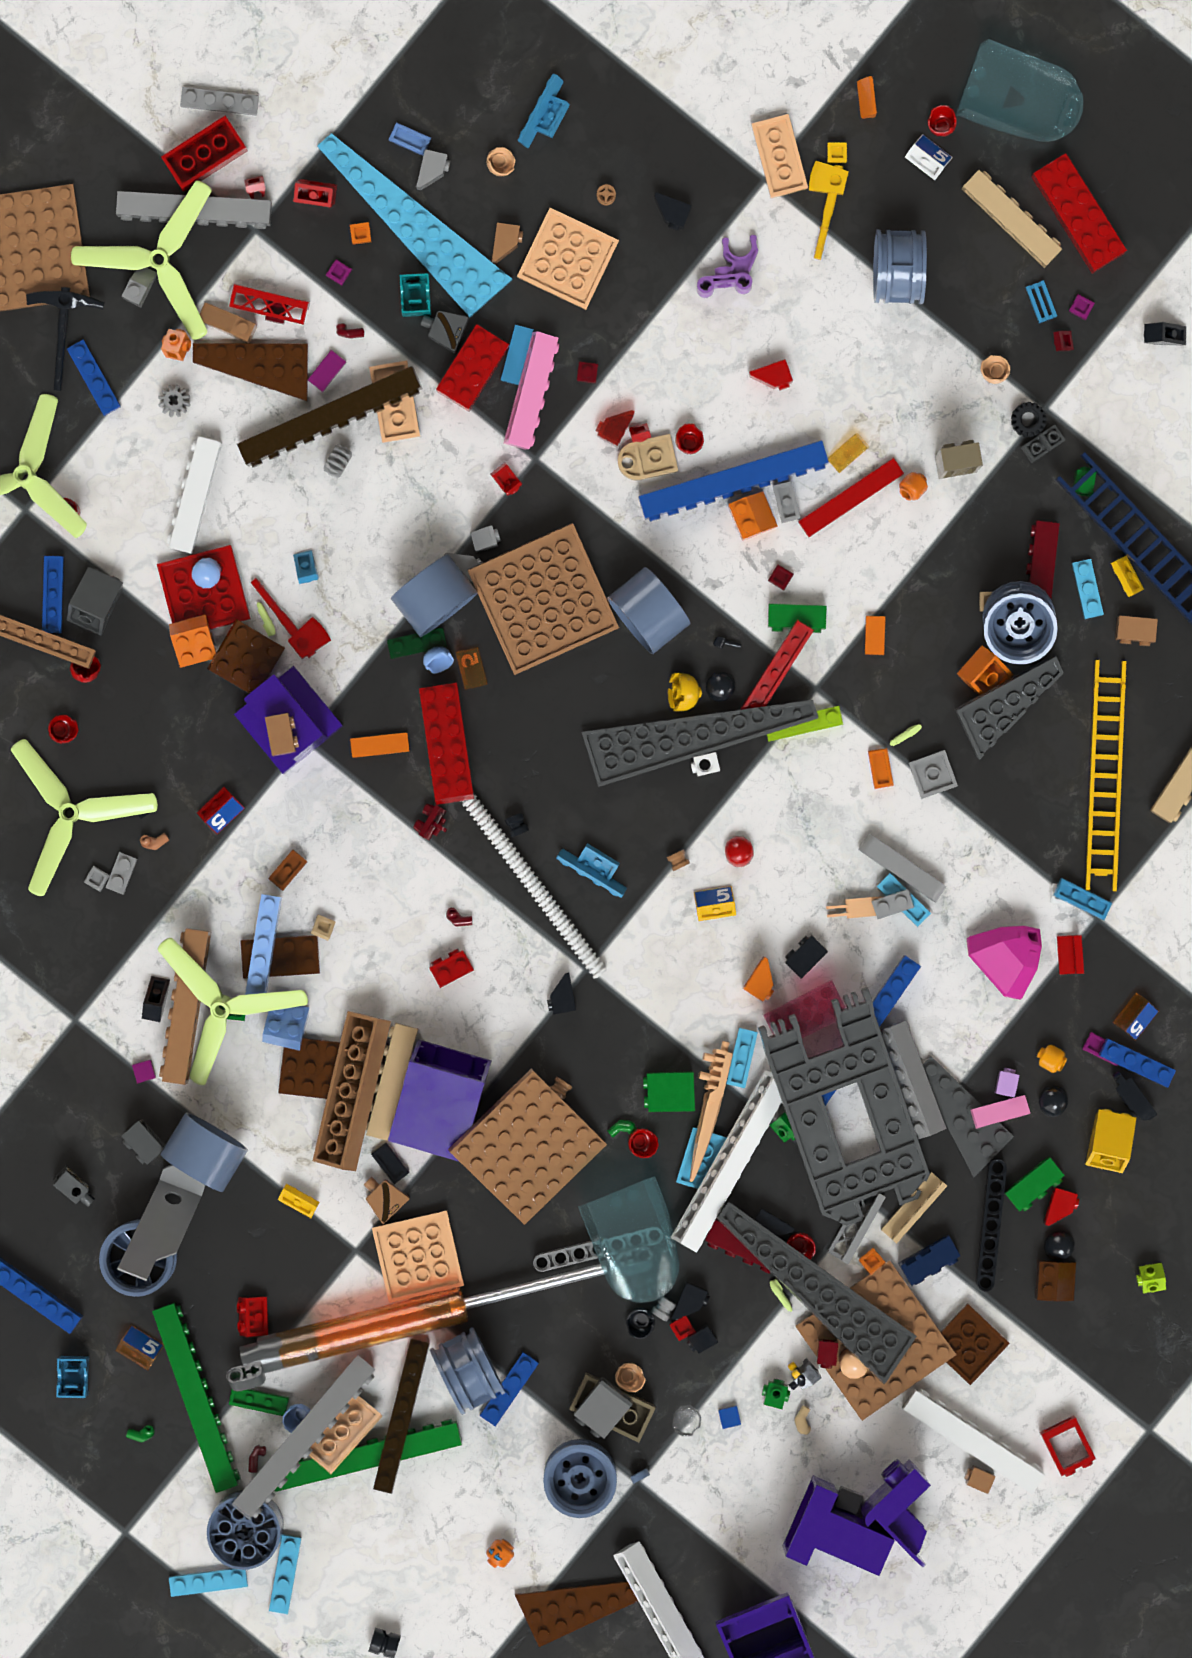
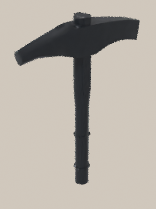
(64, 301)

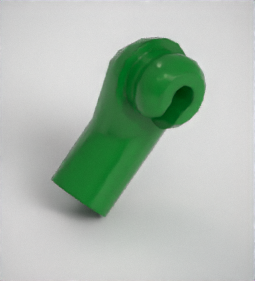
(622, 1125)
(142, 1435)

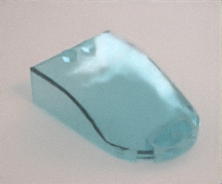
(1020, 94)
(634, 1241)

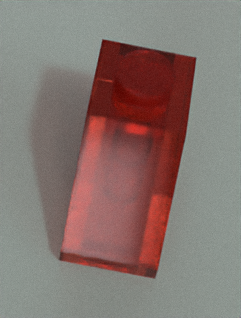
(614, 427)

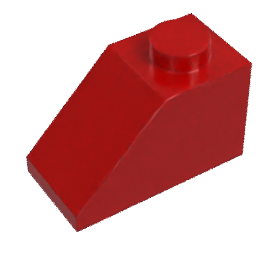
(773, 375)
(1060, 1205)

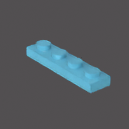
(285, 1574)
(207, 1582)

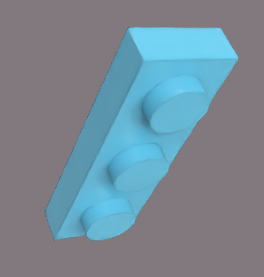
(1087, 589)
(891, 885)
(741, 1058)

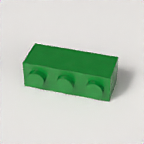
(785, 615)
(1034, 1184)

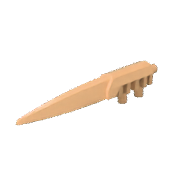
(712, 1100)

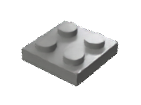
(933, 774)

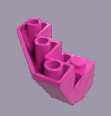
(1007, 957)

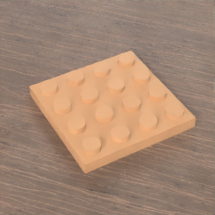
(567, 258)
(417, 1256)

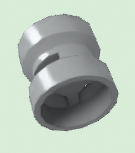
(663, 1308)

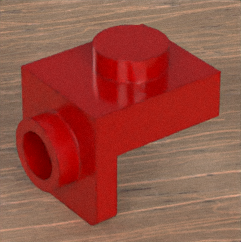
(506, 479)

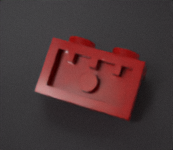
(451, 968)
(252, 1316)

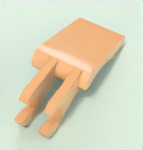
(856, 908)

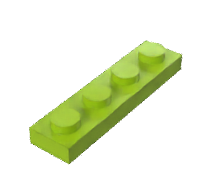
(827, 718)

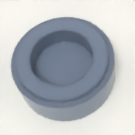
(640, 1475)

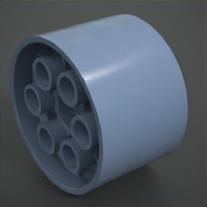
(434, 595)
(648, 610)
(204, 1152)
(226, 1556)

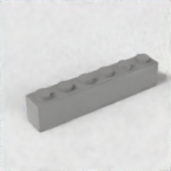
(912, 1080)

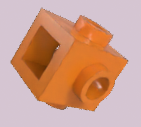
(175, 344)

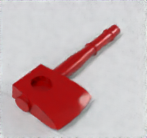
(306, 639)

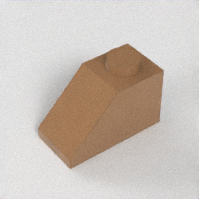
(506, 241)

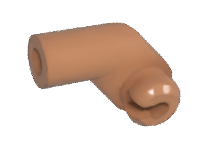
(153, 843)

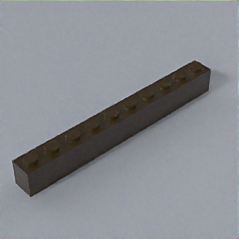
(329, 416)

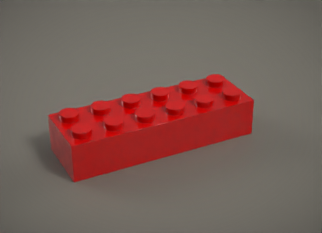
(1078, 213)
(446, 743)

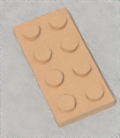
(779, 156)
(399, 420)
(345, 1434)

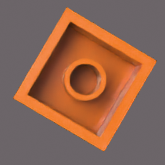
(192, 641)

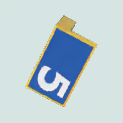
(715, 903)

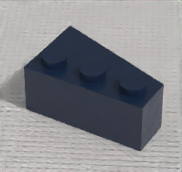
(929, 1260)

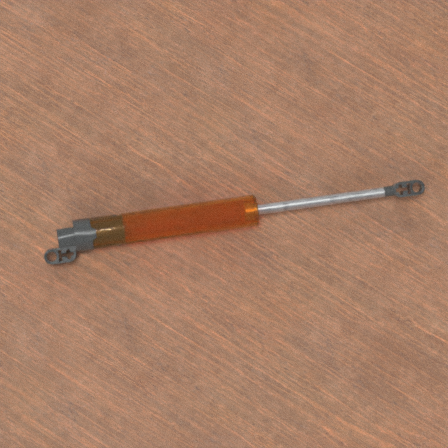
(376, 1327)

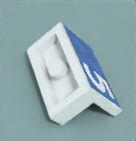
(928, 157)

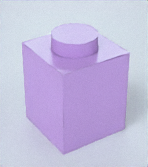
(1007, 1082)

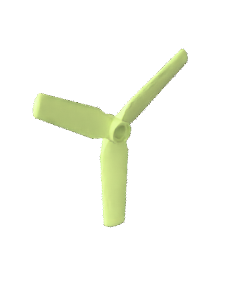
(169, 241)
(30, 459)
(89, 810)
(210, 994)

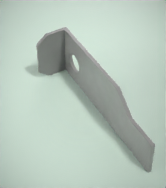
(162, 1223)

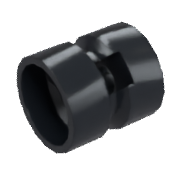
(384, 1643)

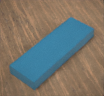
(516, 355)
(1082, 899)

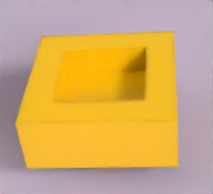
(836, 152)

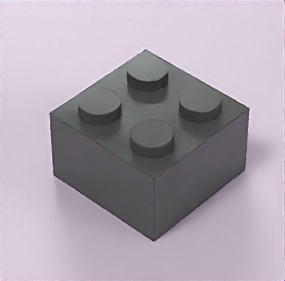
(143, 1142)

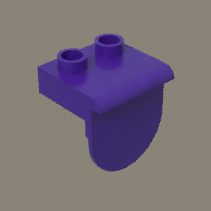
(891, 1503)

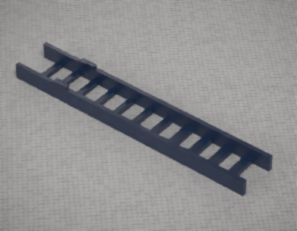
(1147, 524)

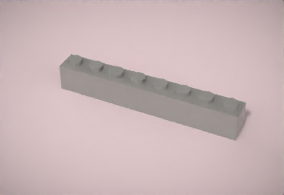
(215, 210)

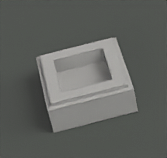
(97, 878)

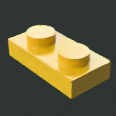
(1127, 576)
(298, 1200)

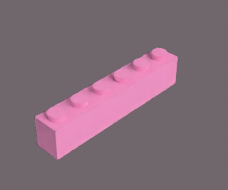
(531, 390)

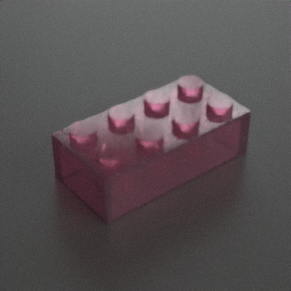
(811, 1010)

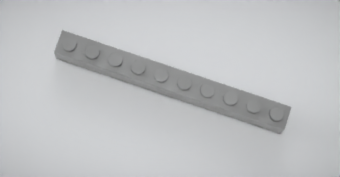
(303, 1437)

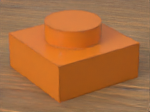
(360, 233)
(871, 1261)

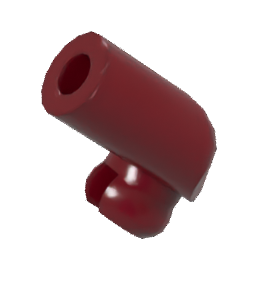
(349, 333)
(456, 919)
(254, 1456)

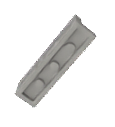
(860, 1232)

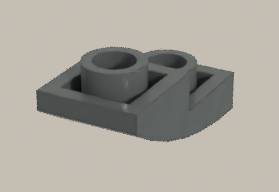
(1043, 444)

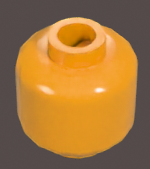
(1052, 1058)

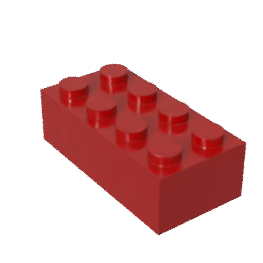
(204, 153)
(472, 368)

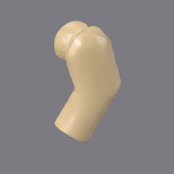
(800, 1420)

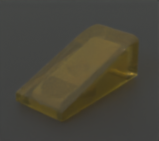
(848, 452)

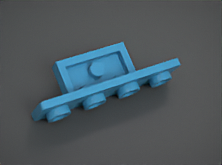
(546, 114)
(594, 866)

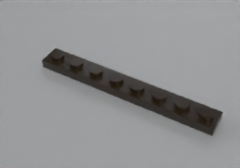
(401, 1416)

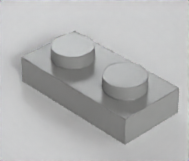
(786, 502)
(121, 873)
(893, 903)

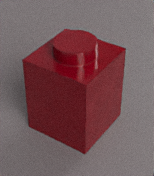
(827, 1353)

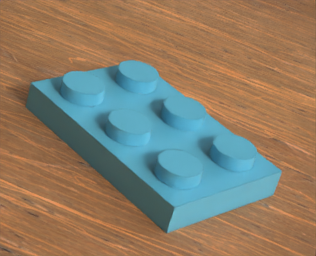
(713, 1149)

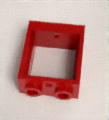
(1058, 1429)

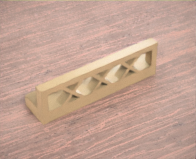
(912, 1211)

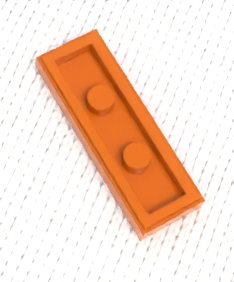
(379, 745)

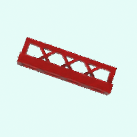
(271, 297)

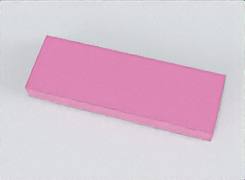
(1000, 1111)

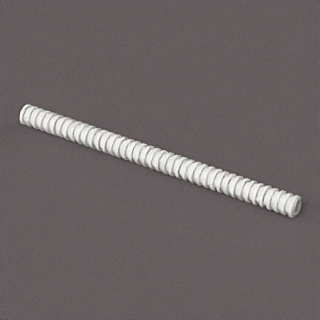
(535, 887)

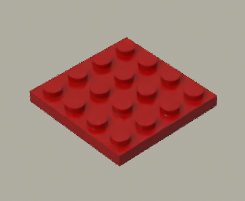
(219, 603)

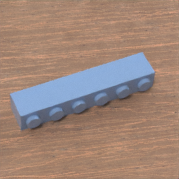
(263, 944)

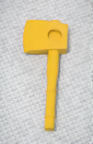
(828, 180)

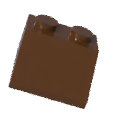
(1055, 1280)

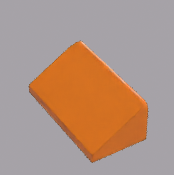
(866, 97)

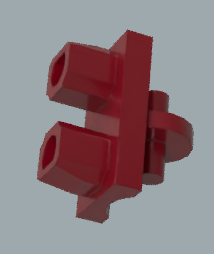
(433, 823)

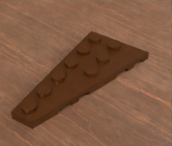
(267, 365)
(564, 1610)

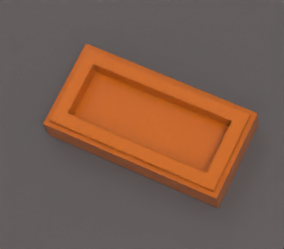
(874, 635)
(880, 768)

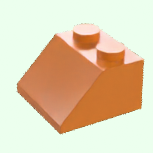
(752, 515)
(984, 671)
(760, 981)

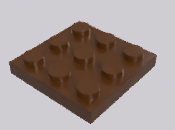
(245, 657)
(308, 1070)
(973, 1342)

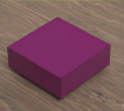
(339, 272)
(1081, 307)
(143, 1071)

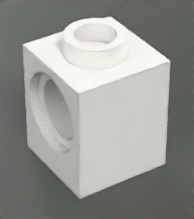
(714, 765)

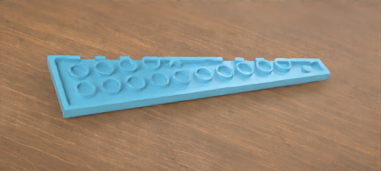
(445, 255)

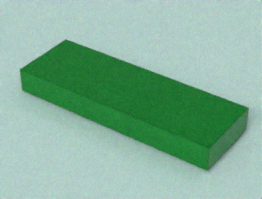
(259, 1401)

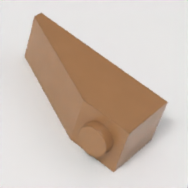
(228, 322)

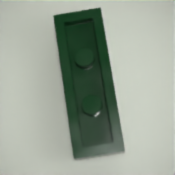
(414, 644)

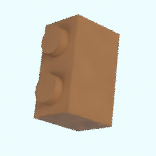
(1136, 629)
(281, 734)

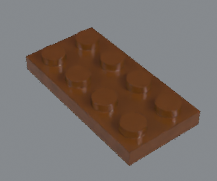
(290, 956)

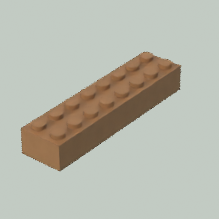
(184, 1013)
(351, 1091)

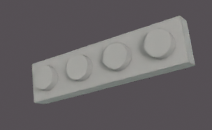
(219, 101)

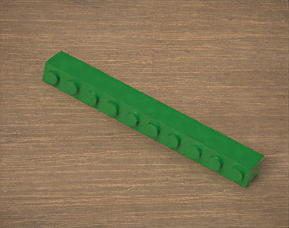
(195, 1397)
(368, 1455)

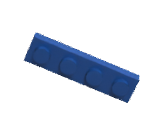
(93, 377)
(53, 594)
(1137, 1063)
(512, 1385)

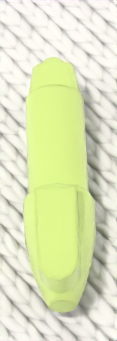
(268, 624)
(906, 734)
(778, 1291)

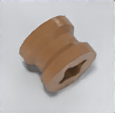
(606, 191)
(678, 860)
(561, 1087)

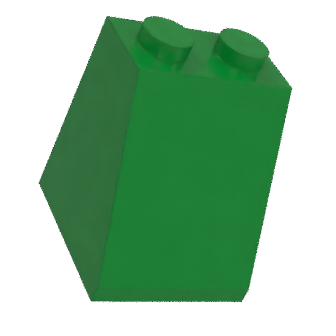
(669, 1091)

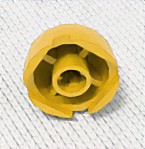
(684, 692)

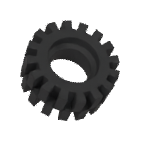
(1017, 422)

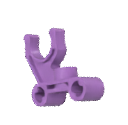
(731, 276)

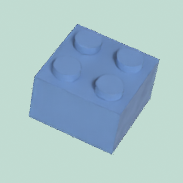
(286, 1027)

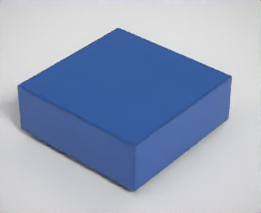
(729, 1417)

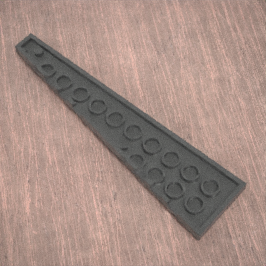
(648, 746)
(853, 1320)

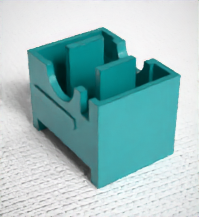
(415, 295)

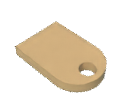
(650, 458)

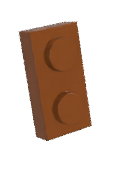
(287, 870)

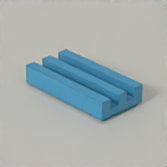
(1035, 286)

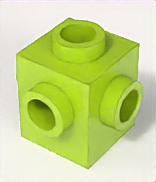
(1151, 1278)

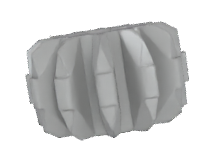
(181, 399)
(337, 461)

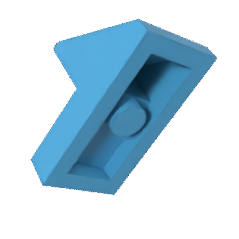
(305, 567)

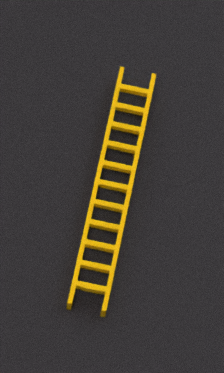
(1104, 872)

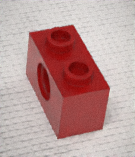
(315, 193)

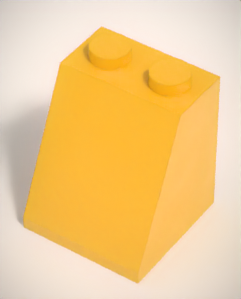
(1111, 1141)

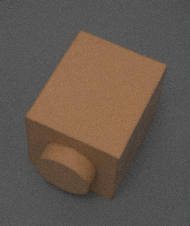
(979, 1479)

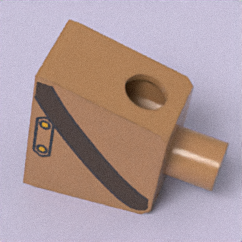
(385, 1198)

